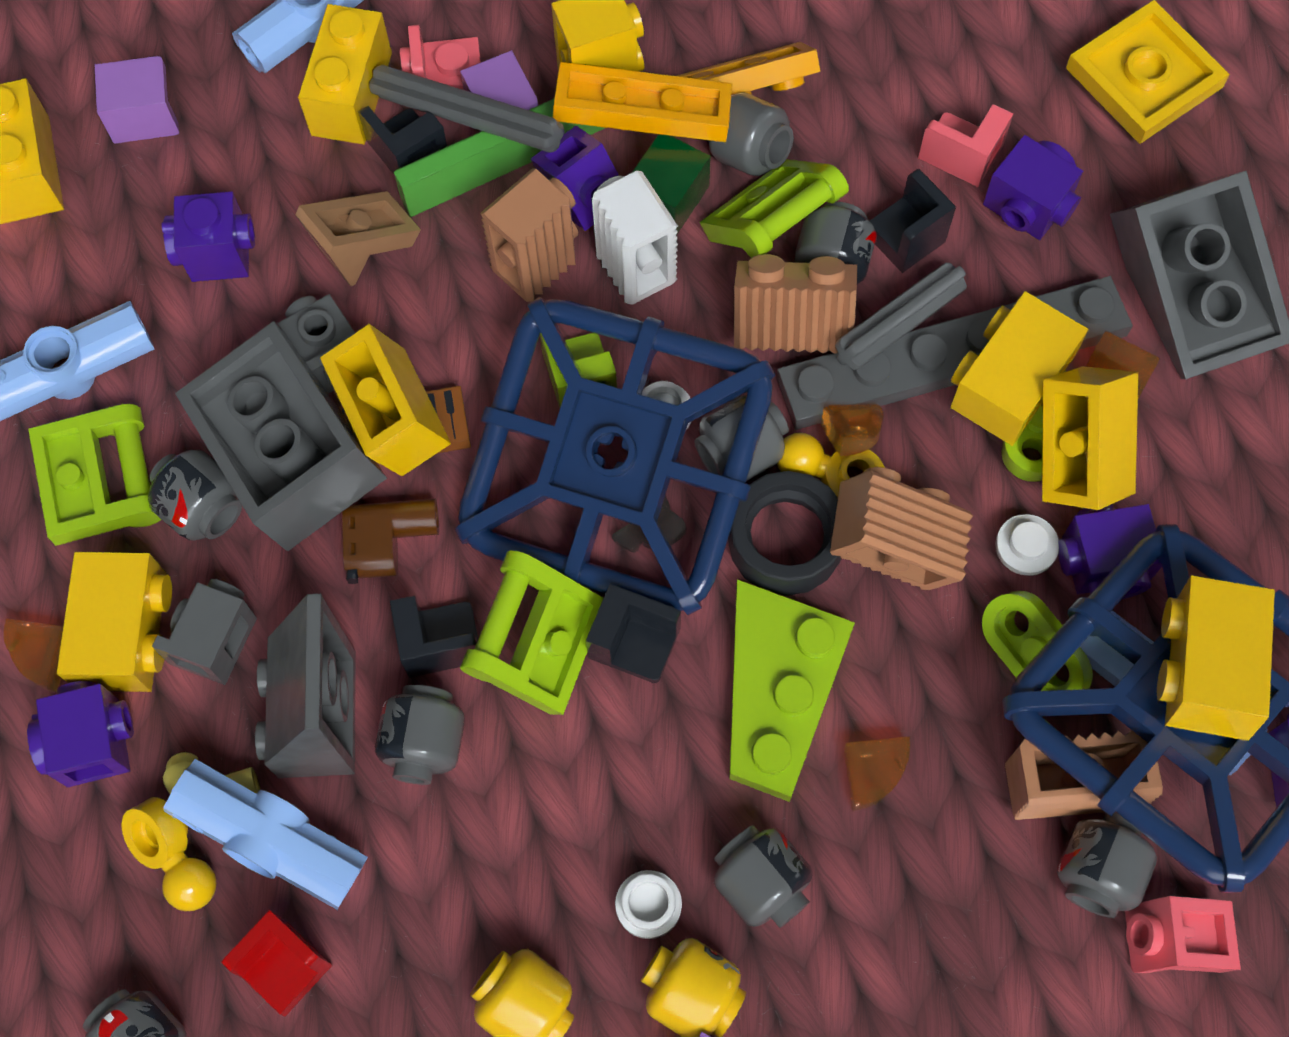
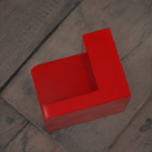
(277, 962)

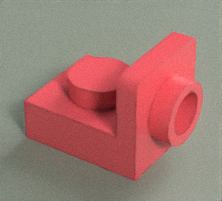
(439, 59)
(1182, 935)

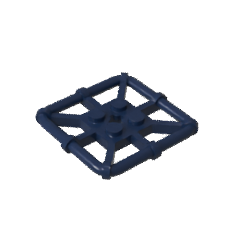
(650, 434)
(1135, 703)

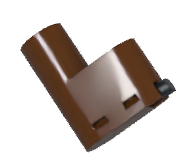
(373, 531)

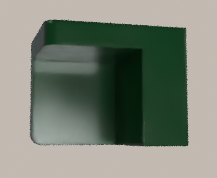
(677, 175)

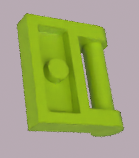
(774, 205)
(74, 476)
(552, 639)

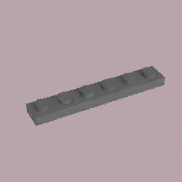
(929, 356)

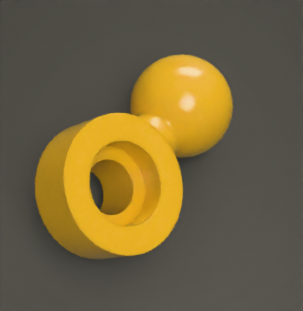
(806, 456)
(161, 843)

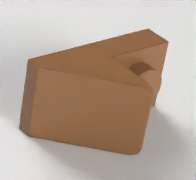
(356, 228)

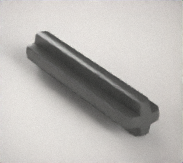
(900, 316)

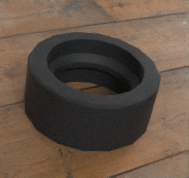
(775, 577)

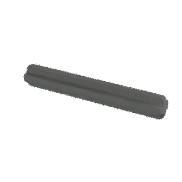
(467, 108)

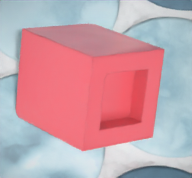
(964, 147)

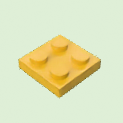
(1147, 71)

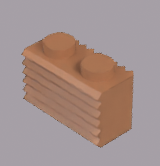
(531, 233)
(793, 303)
(901, 529)
(1046, 790)

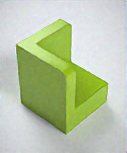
(590, 358)

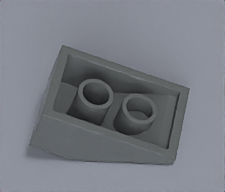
(1205, 273)
(279, 438)
(308, 695)

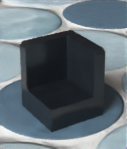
(403, 137)
(914, 223)
(633, 634)
(432, 637)

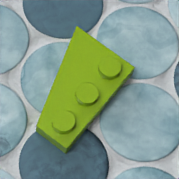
(780, 685)

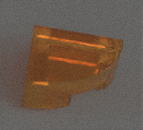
(852, 427)
(35, 651)
(875, 769)

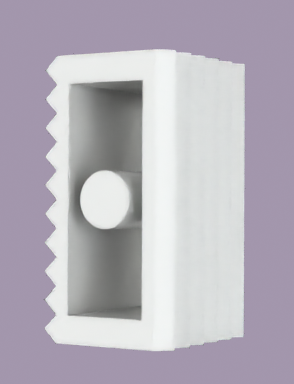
(634, 236)

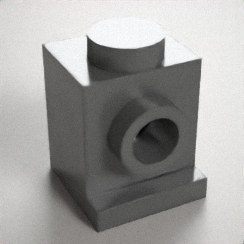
(314, 330)
(208, 631)

